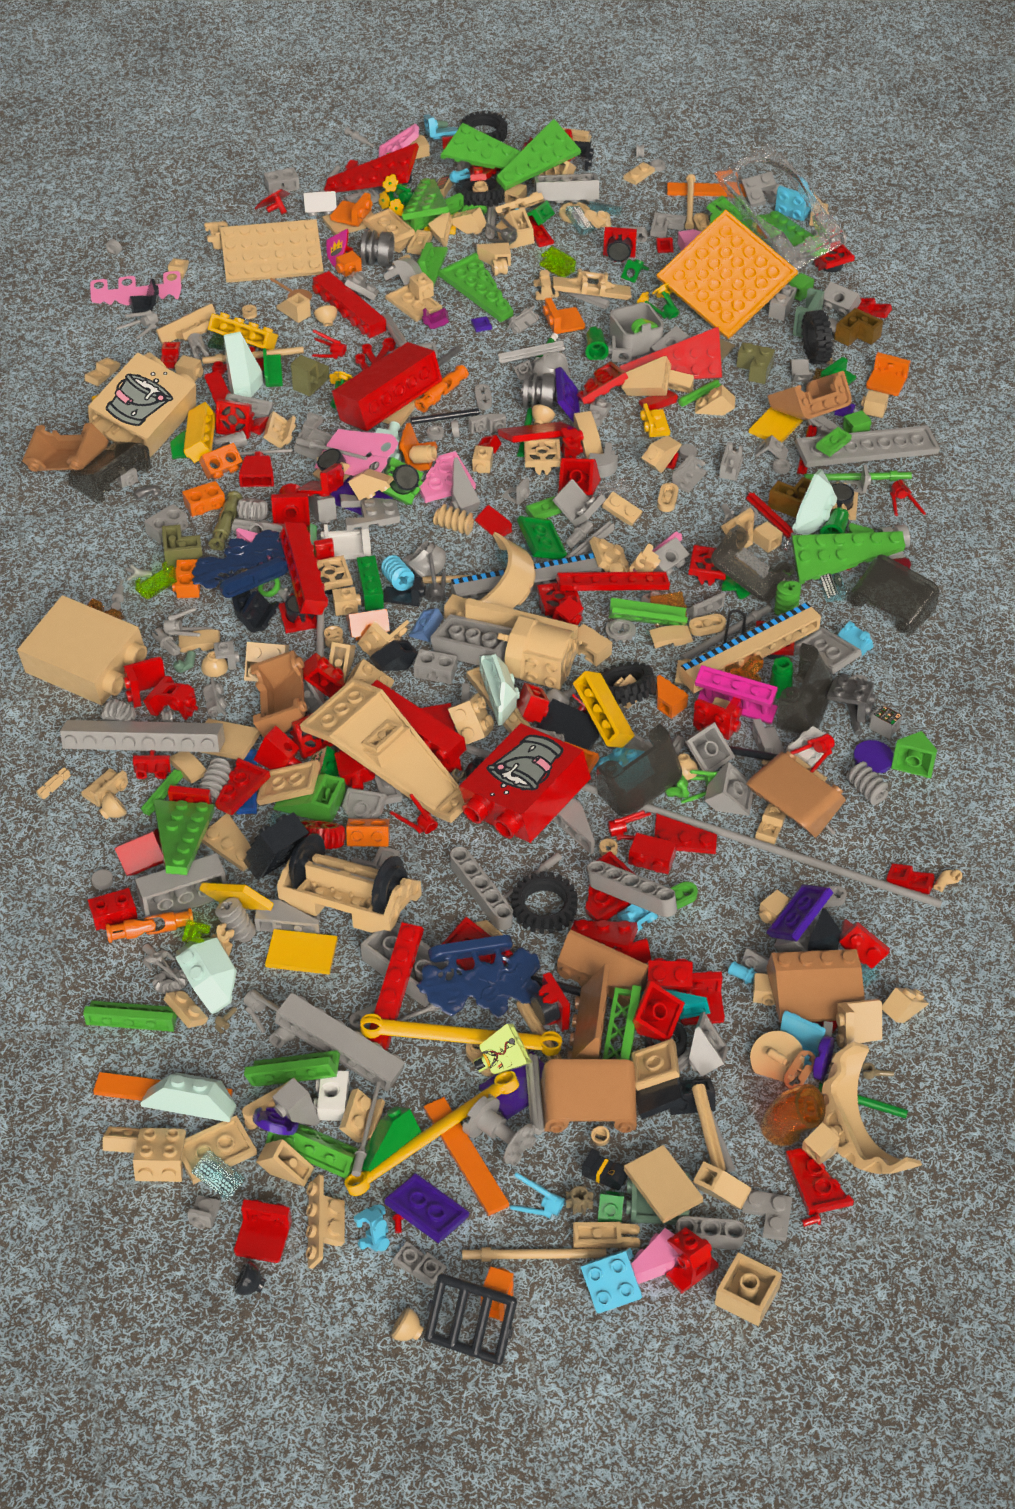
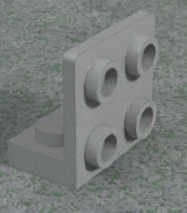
(576, 503)

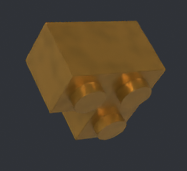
(858, 325)
(788, 498)

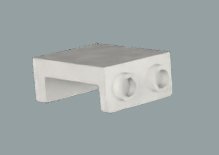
(349, 544)

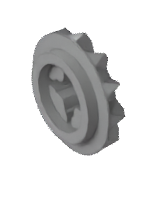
(615, 625)
(165, 986)

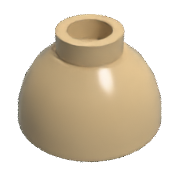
(326, 314)
(542, 414)
(214, 667)
(687, 764)
(112, 807)
(407, 1326)

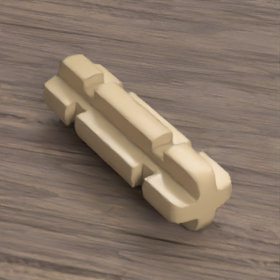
(53, 783)

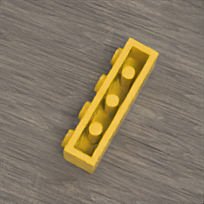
(252, 334)
(199, 431)
(603, 709)

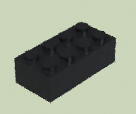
(274, 845)

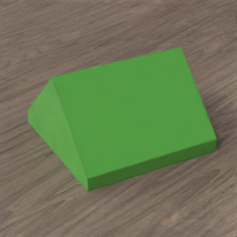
(915, 755)

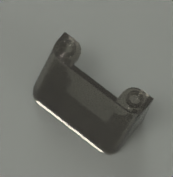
(107, 467)
(747, 568)
(897, 592)
(805, 706)
(643, 779)

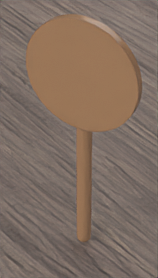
(306, 293)

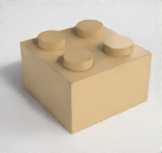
(748, 1289)

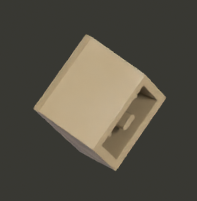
(520, 221)
(258, 652)

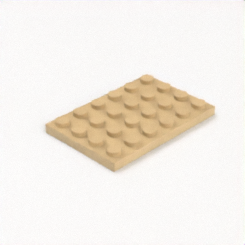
(271, 250)

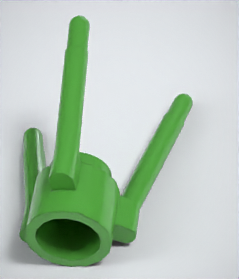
(708, 777)

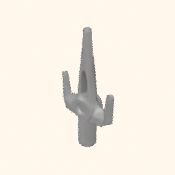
(157, 958)

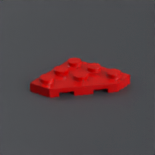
(605, 379)
(602, 905)

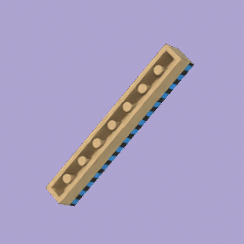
(758, 641)

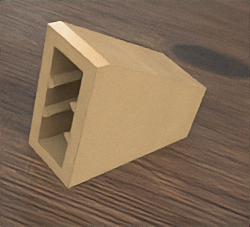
(648, 379)

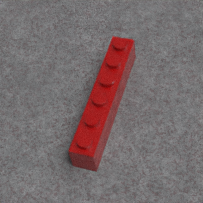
(349, 304)
(303, 568)
(441, 739)

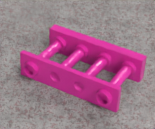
(755, 696)

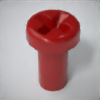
(812, 1220)
(397, 1223)

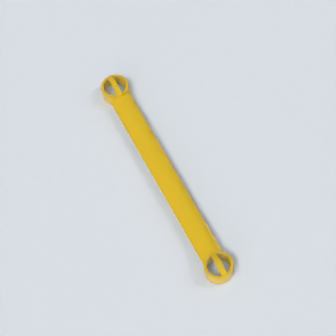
(452, 1033)
(431, 1133)

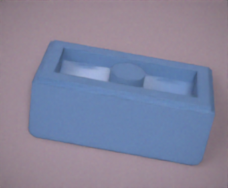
(426, 624)

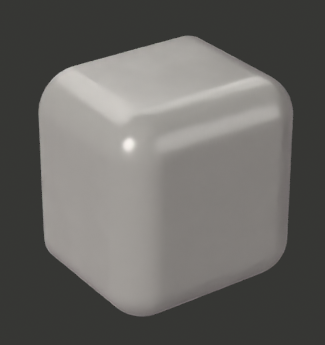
(641, 342)

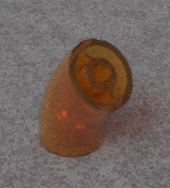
(793, 1114)

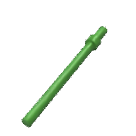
(891, 475)

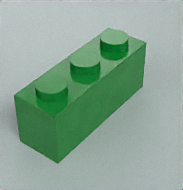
(370, 583)

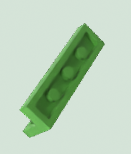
(454, 203)
(647, 612)
(130, 1016)
(629, 1028)
(300, 1067)
(320, 1150)

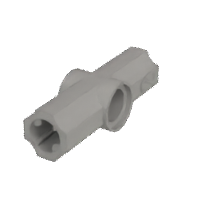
(252, 525)

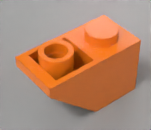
(669, 697)

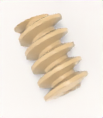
(454, 520)

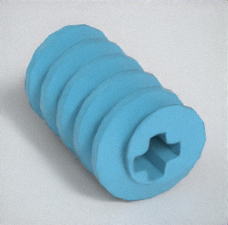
(397, 573)

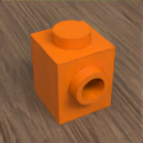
(348, 263)

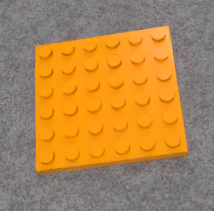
(727, 274)

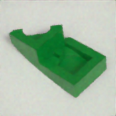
(177, 446)

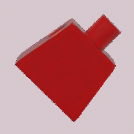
(256, 471)
(277, 750)
(352, 771)

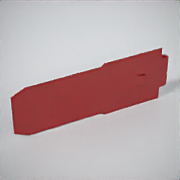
(216, 385)

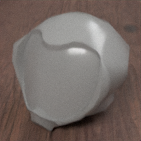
(550, 362)
(420, 561)

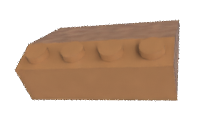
(815, 982)
(590, 1017)

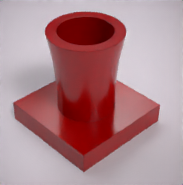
(290, 505)

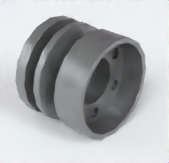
(375, 247)
(538, 390)

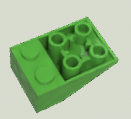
(321, 804)

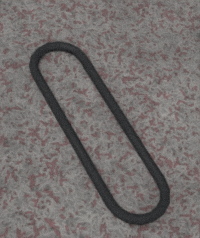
(728, 621)

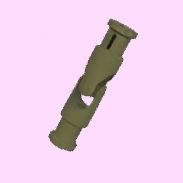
(226, 517)

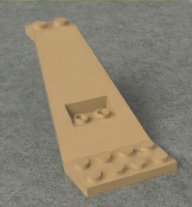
(378, 736)

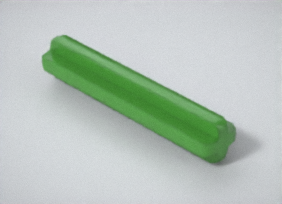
(700, 392)
(162, 791)

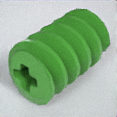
(787, 596)

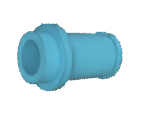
(456, 176)
(742, 972)

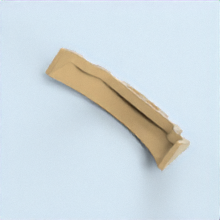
(516, 580)
(844, 1115)

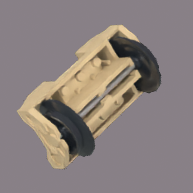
(367, 893)

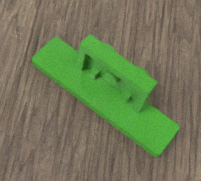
(432, 260)

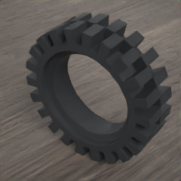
(490, 120)
(487, 198)
(817, 336)
(630, 693)
(544, 883)

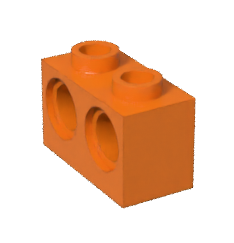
(218, 457)
(203, 498)
(184, 586)
(368, 832)
(502, 1281)

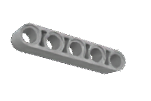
(481, 888)
(632, 888)

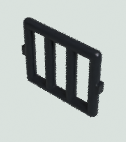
(488, 1295)

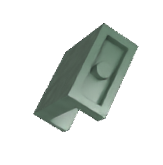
(813, 302)
(640, 1209)

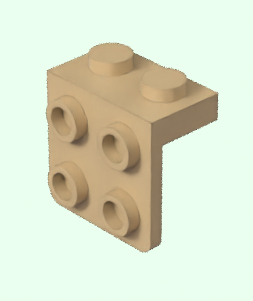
(377, 637)
(472, 719)
(859, 1022)
(159, 1154)

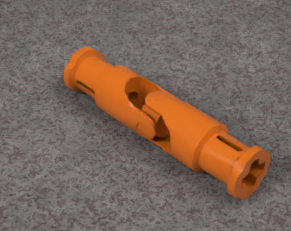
(433, 395)
(134, 928)

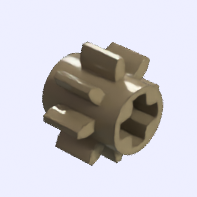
(579, 1199)

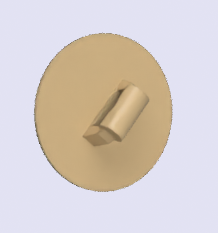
(774, 1054)

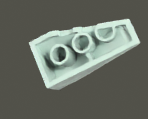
(242, 368)

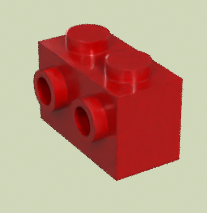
(569, 612)
(323, 675)
(532, 703)
(652, 853)
(112, 908)

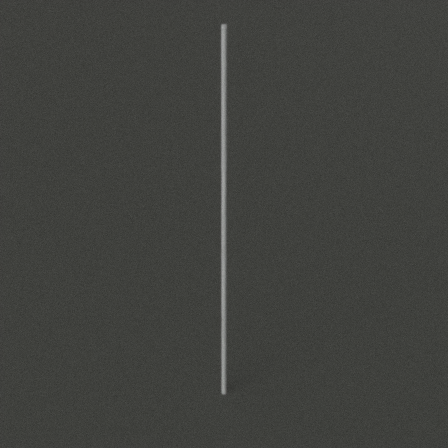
(766, 846)

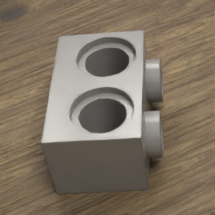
(281, 179)
(169, 516)
(435, 666)

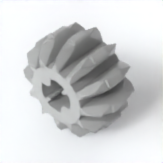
(252, 509)
(118, 711)

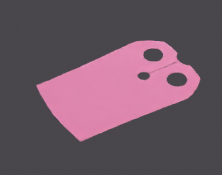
(361, 444)

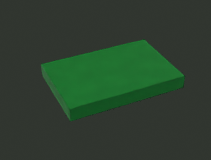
(541, 537)

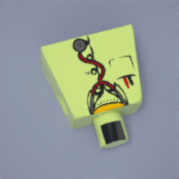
(502, 1051)

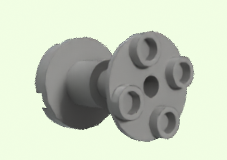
(487, 1120)

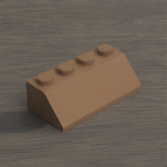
(584, 957)

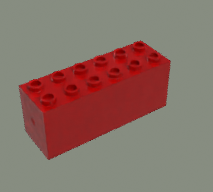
(387, 386)

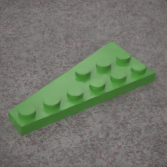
(478, 149)
(544, 152)
(425, 201)
(792, 230)
(478, 285)
(834, 553)
(181, 832)

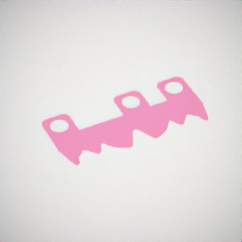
(124, 292)

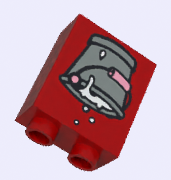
(524, 783)

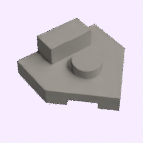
(363, 804)

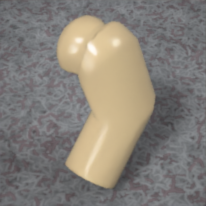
(946, 878)

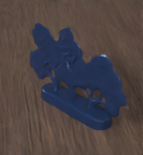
(243, 555)
(486, 982)

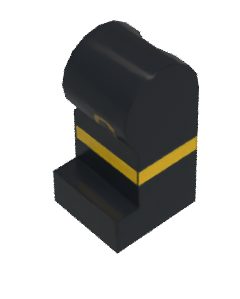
(603, 1170)

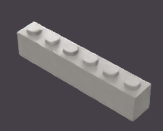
(331, 1034)

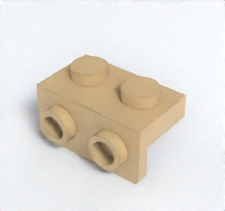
(279, 430)

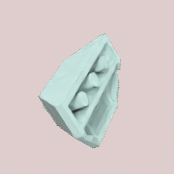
(815, 505)
(499, 686)
(208, 972)
(191, 1096)

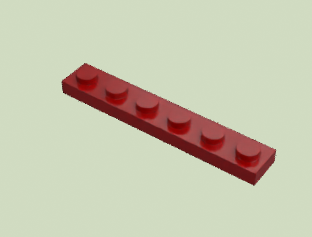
(612, 581)
(397, 977)

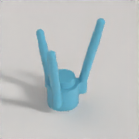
(551, 1202)

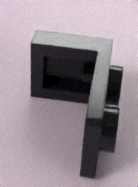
(586, 151)
(145, 303)
(407, 597)

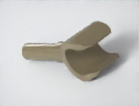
(463, 776)
(222, 1021)
(875, 1072)

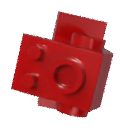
(176, 695)
(693, 1254)

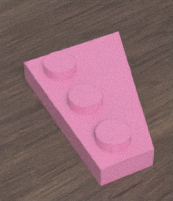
(400, 141)

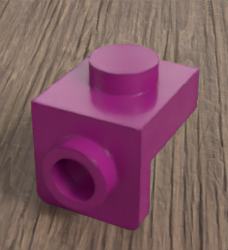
(435, 319)

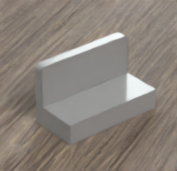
(766, 738)

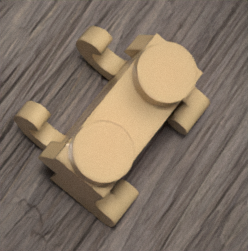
(215, 233)
(546, 287)
(645, 561)

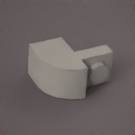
(405, 268)
(607, 462)

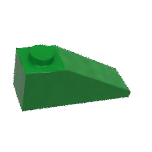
(389, 1136)

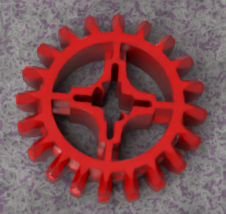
(332, 833)

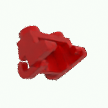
(571, 445)

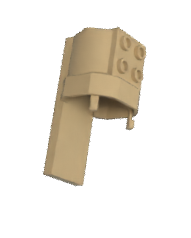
(537, 647)

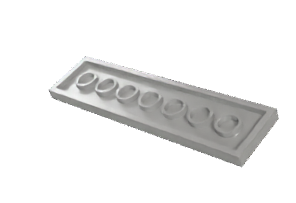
(871, 446)

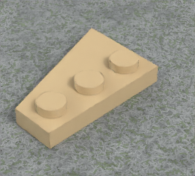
(533, 199)

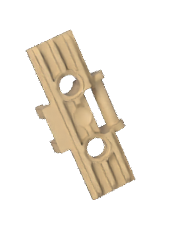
(581, 286)

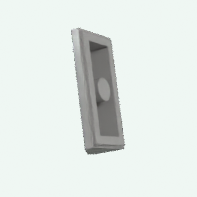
(707, 606)

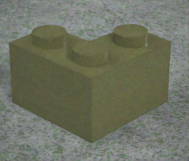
(757, 360)
(308, 375)
(180, 547)

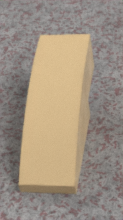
(585, 422)

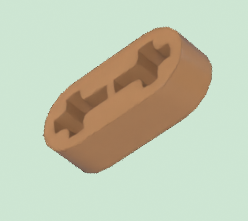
(795, 1067)

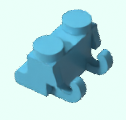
(856, 637)
(636, 914)
(376, 1234)

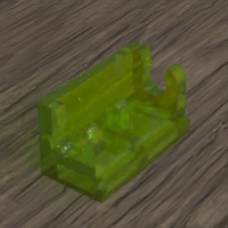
(558, 262)
(157, 582)
(191, 932)

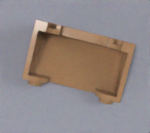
(821, 397)
(63, 452)
(280, 692)
(797, 792)
(589, 1093)

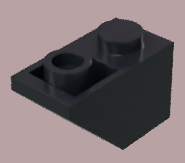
(394, 656)

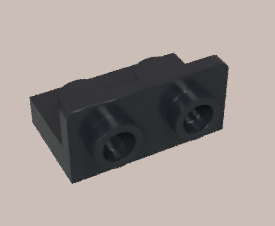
(257, 612)
(689, 1104)

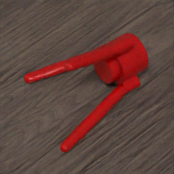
(336, 347)
(901, 491)
(821, 745)
(425, 821)
(618, 826)

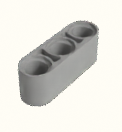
(719, 1227)

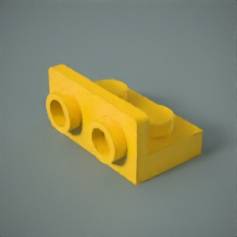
(654, 422)

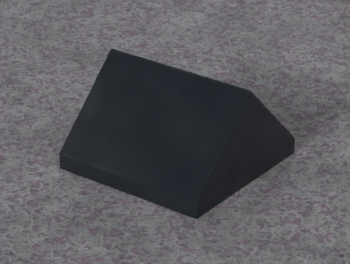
(825, 934)

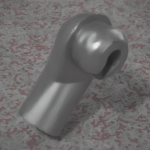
(141, 493)

